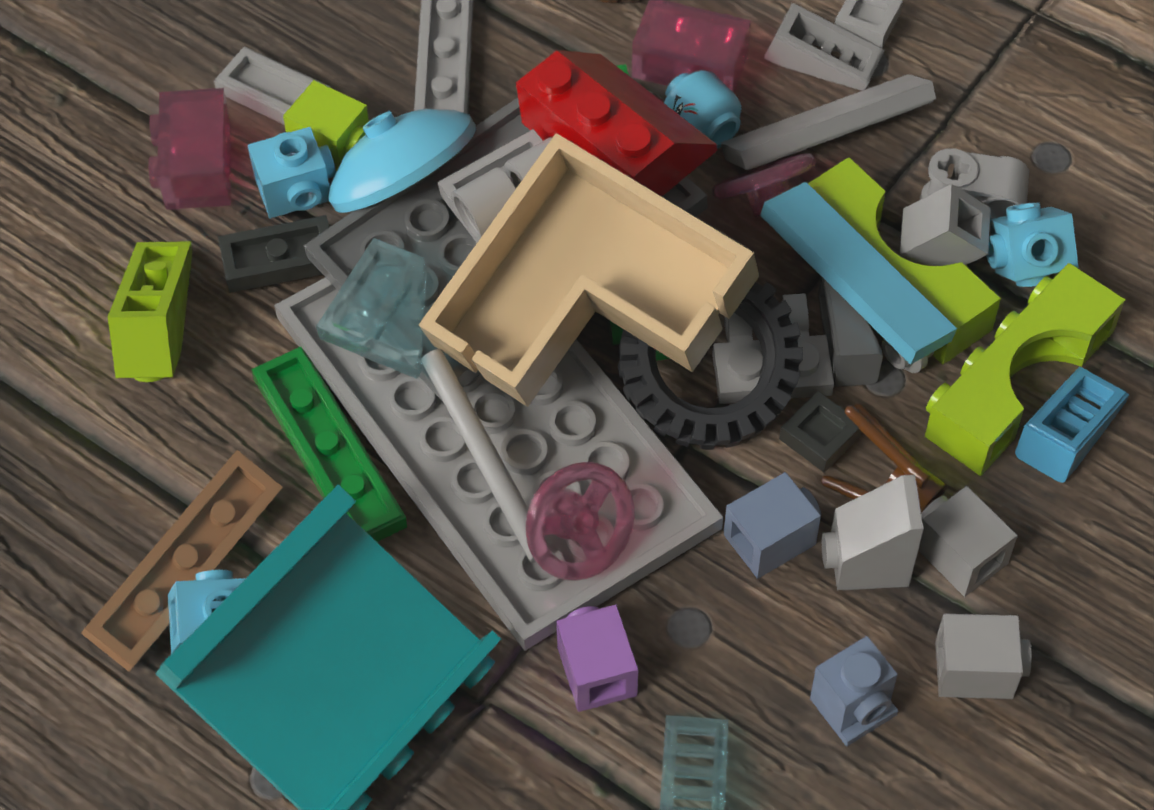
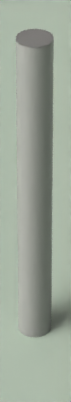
(479, 444)

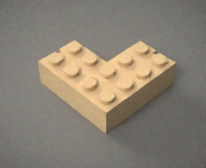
(581, 244)

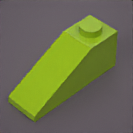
(151, 311)

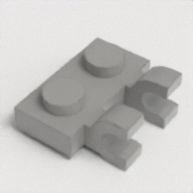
(740, 359)

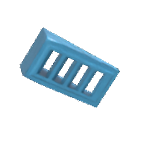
(1079, 424)

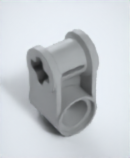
(990, 179)

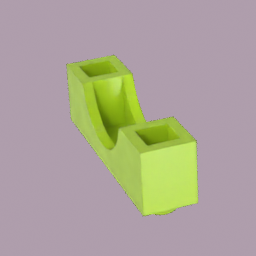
(949, 288)
(1062, 323)

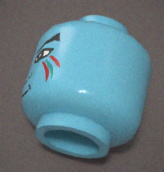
(705, 104)

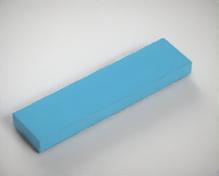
(858, 272)

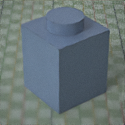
(772, 524)

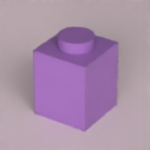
(596, 657)

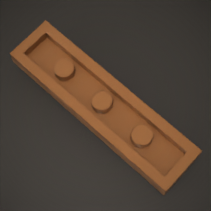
(192, 545)

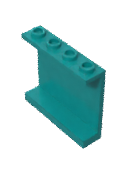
(327, 662)

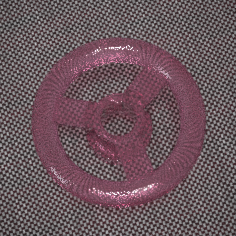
(765, 181)
(554, 511)

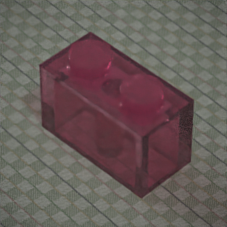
(688, 40)
(192, 149)

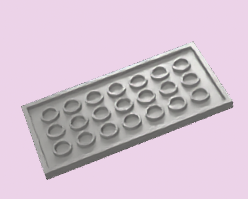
(568, 422)

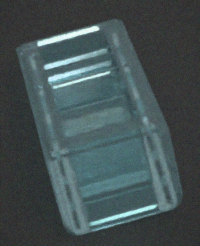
(694, 726)

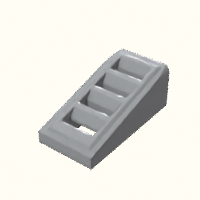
(794, 49)

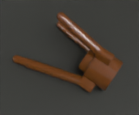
(928, 485)

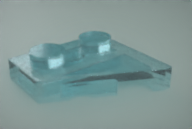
(381, 309)

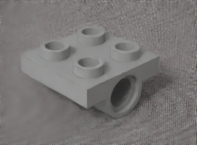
(486, 185)

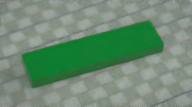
(327, 441)

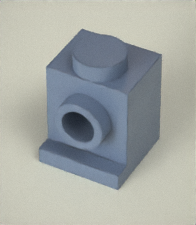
(855, 690)

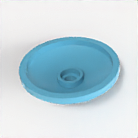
(397, 155)

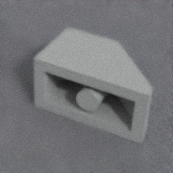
(875, 537)

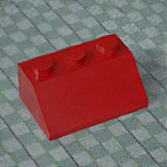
(611, 118)

